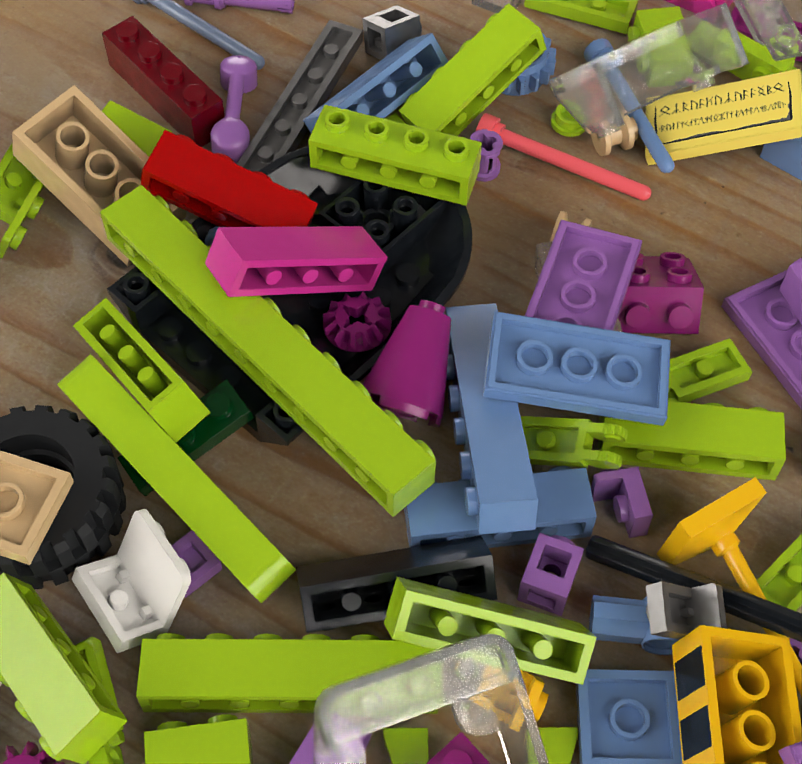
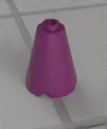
(413, 365)

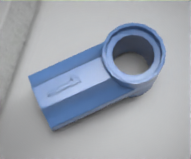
(626, 622)

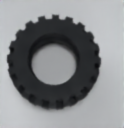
(93, 503)

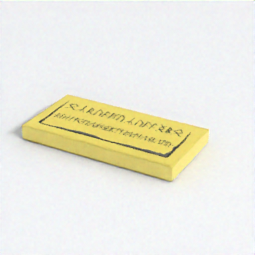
(729, 116)

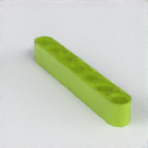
(177, 479)

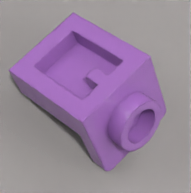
(628, 497)

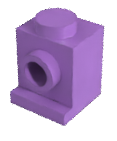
(546, 589)

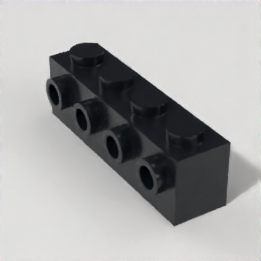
(361, 586)

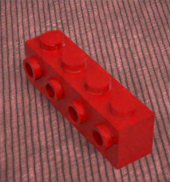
(221, 189)

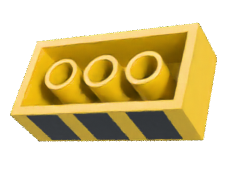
(735, 696)

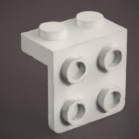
(137, 588)

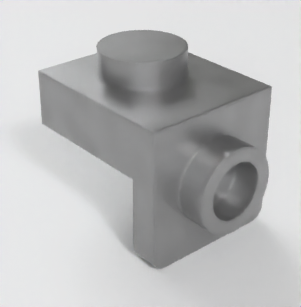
(680, 609)

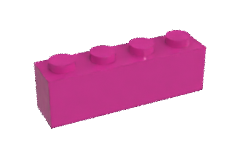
(294, 260)

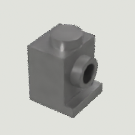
(389, 30)

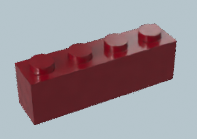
(163, 80)

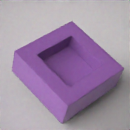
(199, 558)

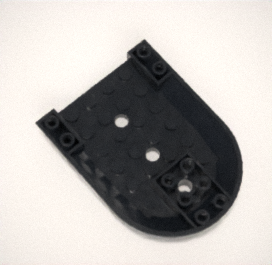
(427, 260)

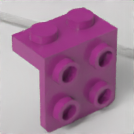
(663, 296)

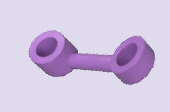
(230, 134)

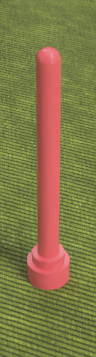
(564, 160)

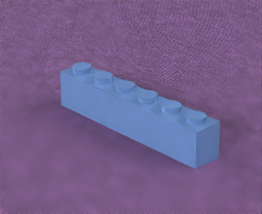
(490, 430)

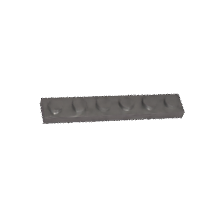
(303, 95)

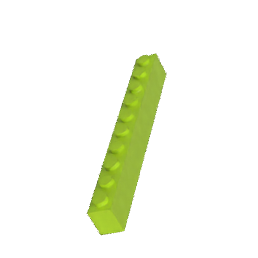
(274, 354)

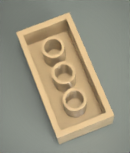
(82, 159)

